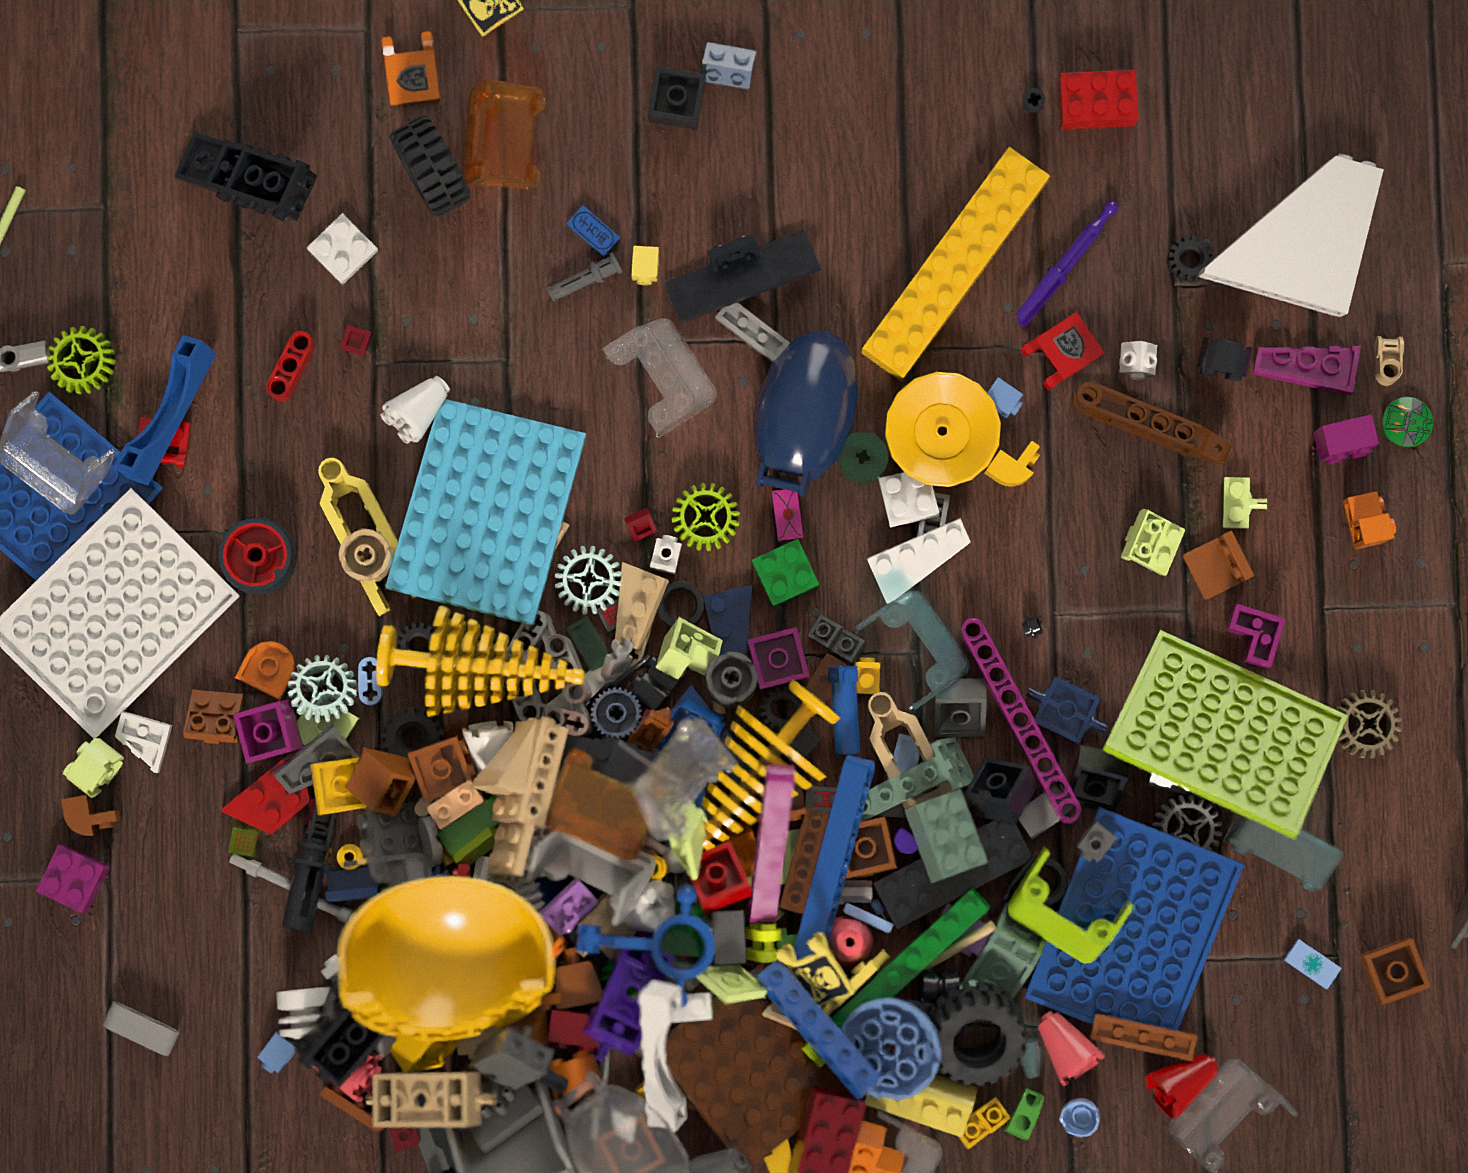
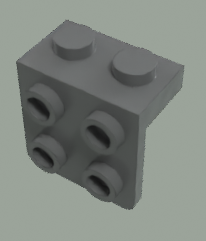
(389, 834)

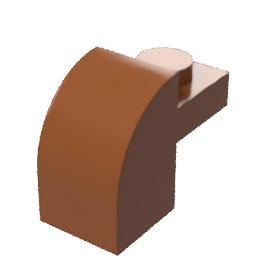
(81, 816)

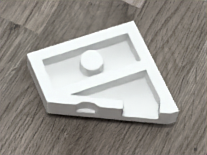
(144, 737)

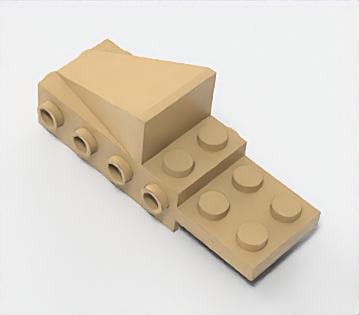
(514, 777)

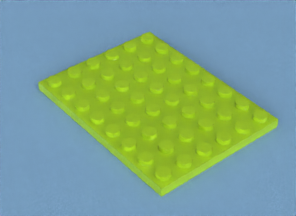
(1226, 734)

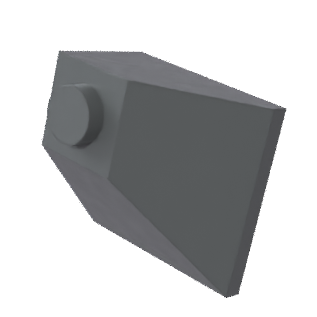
(961, 709)

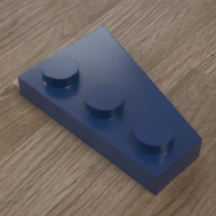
(729, 618)

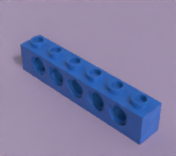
(818, 1029)

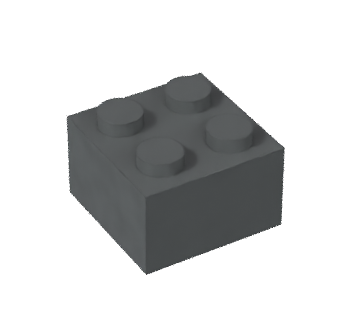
(728, 936)

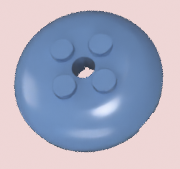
(902, 1024)

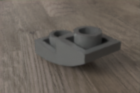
(837, 639)

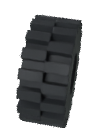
(408, 720)

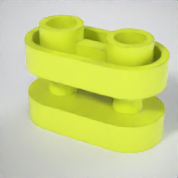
(758, 934)

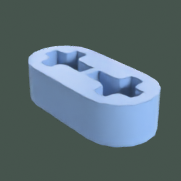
(363, 682)

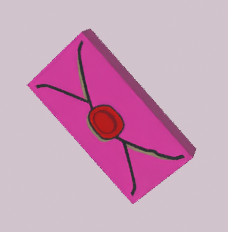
(787, 515)

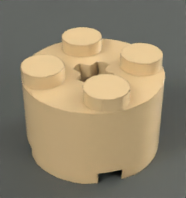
(374, 568)

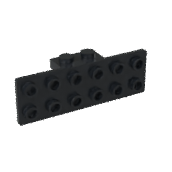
(740, 272)

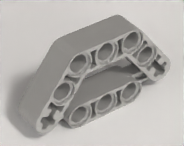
(578, 712)

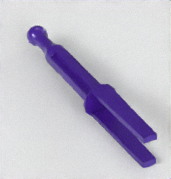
(1057, 274)

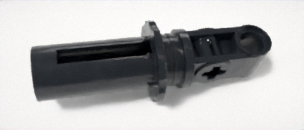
(310, 859)

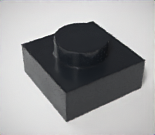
(805, 741)

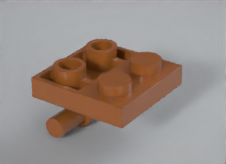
(212, 716)

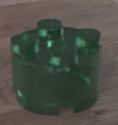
(870, 470)

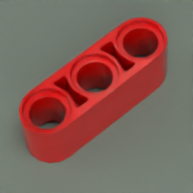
(291, 353)

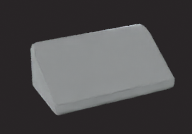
(1040, 815)

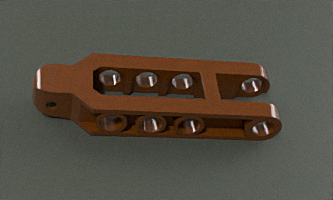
(1115, 410)

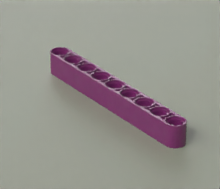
(1020, 733)

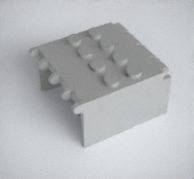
(533, 1149)

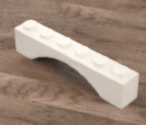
(659, 1006)

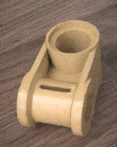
(1388, 354)

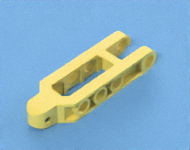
(337, 484)

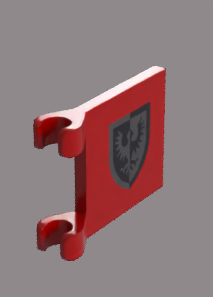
(1067, 347)

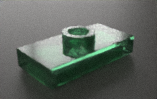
(588, 642)

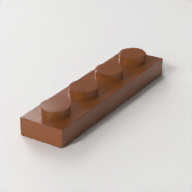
(1143, 1036)

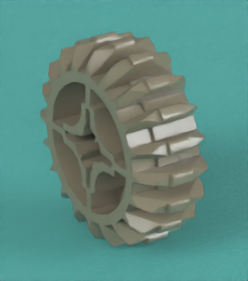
(1375, 731)

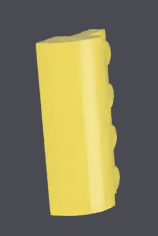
(940, 1105)

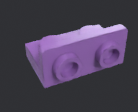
(568, 907)

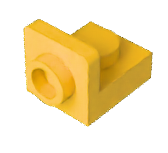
(868, 676)

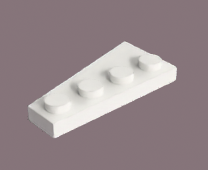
(911, 561)

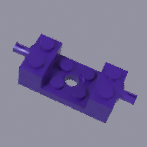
(617, 1018)

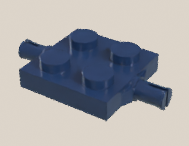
(1066, 710)

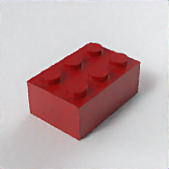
(1098, 99)

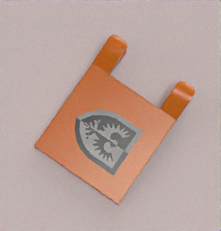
(411, 74)

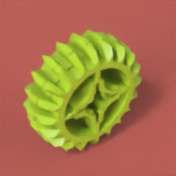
(74, 340)
(689, 531)

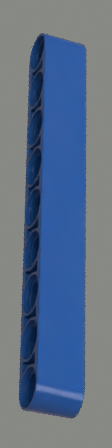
(835, 852)

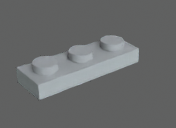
(752, 331)

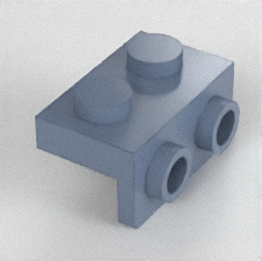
(728, 65)

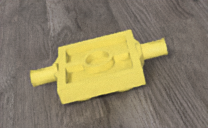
(861, 973)

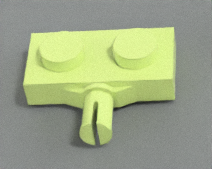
(1238, 503)

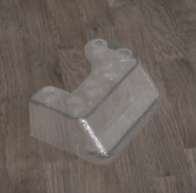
(671, 368)

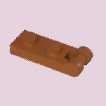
(352, 1107)

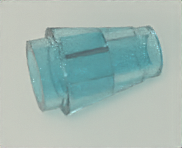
(1032, 1059)

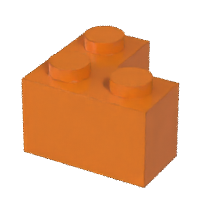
(1366, 520)
(871, 1155)

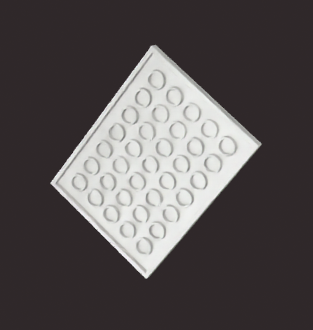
(113, 613)

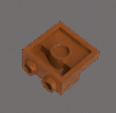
(442, 767)

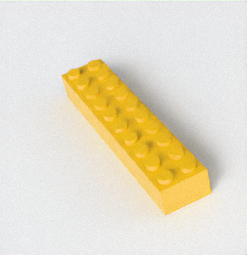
(955, 264)

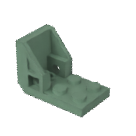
(1006, 956)

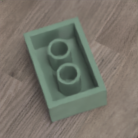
(946, 836)

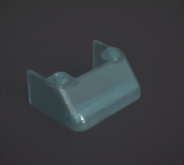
(950, 658)
(1303, 857)

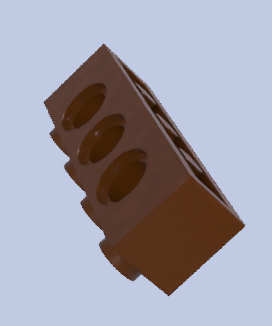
(804, 861)

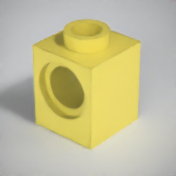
(645, 264)

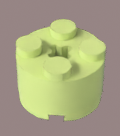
(94, 766)

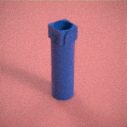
(845, 705)

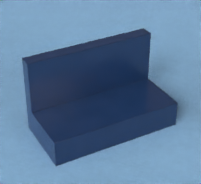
(351, 885)

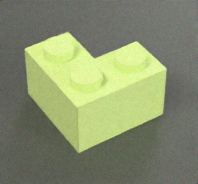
(687, 647)

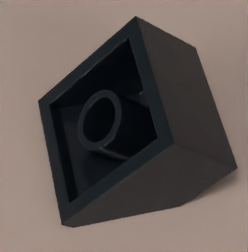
(1098, 778)

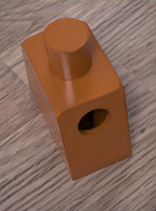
(577, 981)

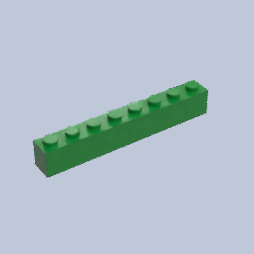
(917, 954)

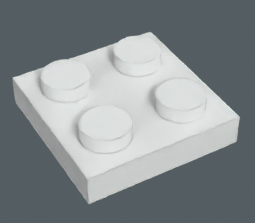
(342, 249)
(907, 499)

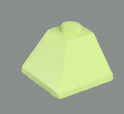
(690, 847)

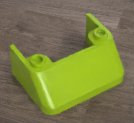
(1028, 910)

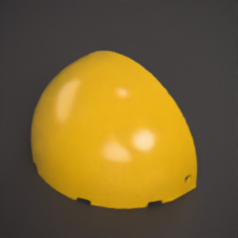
(444, 959)

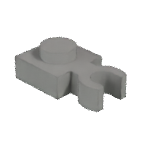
(617, 662)

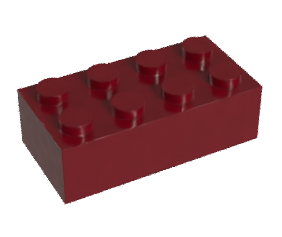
(827, 1131)

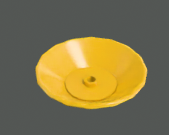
(950, 403)

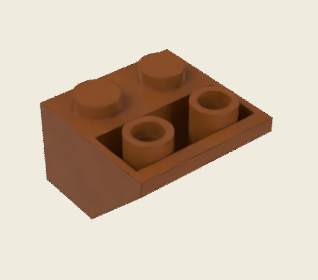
(381, 780)

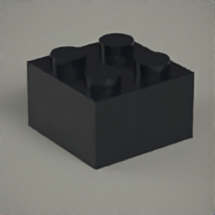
(676, 98)
(1000, 790)

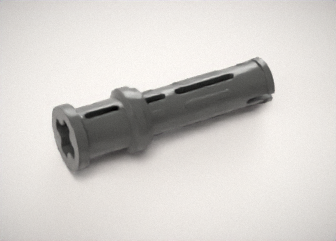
(596, 273)

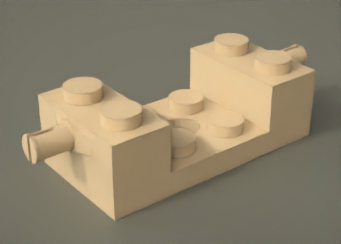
(451, 1099)

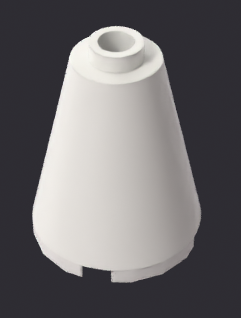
(485, 740)

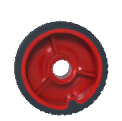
(271, 570)

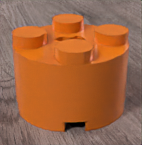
(574, 1070)

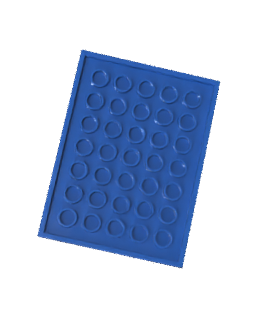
(1163, 943)

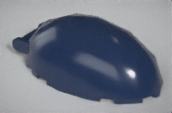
(805, 410)

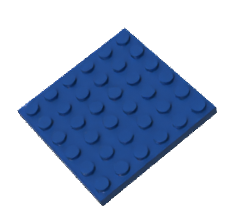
(33, 527)

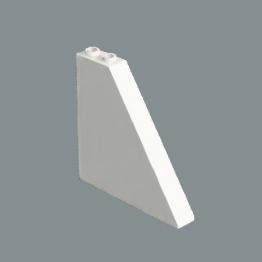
(1309, 242)

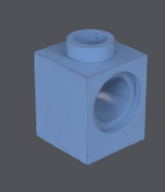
(1005, 398)
(277, 1053)

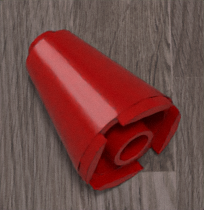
(1181, 1083)

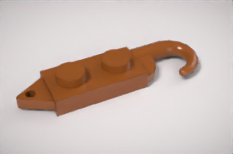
(652, 729)

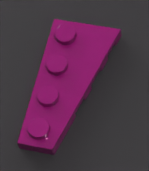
(1319, 368)

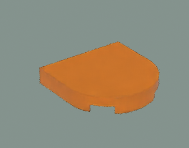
(268, 668)

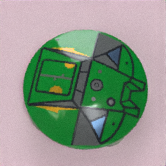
(1407, 422)

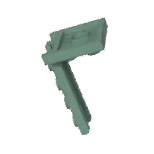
(947, 765)

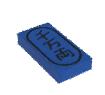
(593, 231)

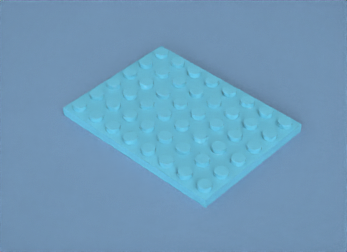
(486, 511)

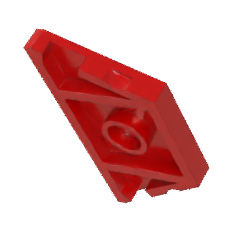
(267, 802)

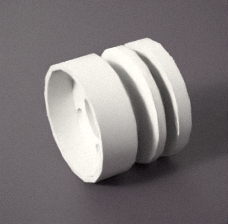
(303, 1008)

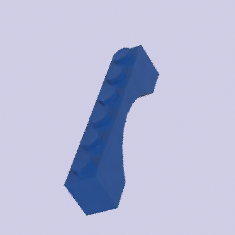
(144, 453)

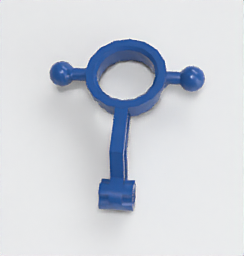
(590, 938)

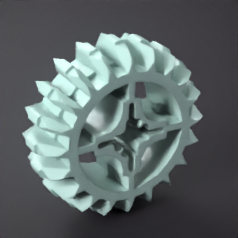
(566, 576)
(305, 678)

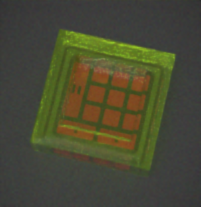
(243, 842)

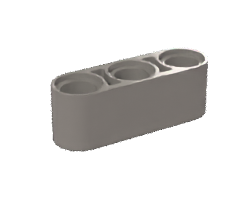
(140, 1028)

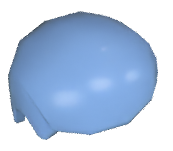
(1080, 1117)

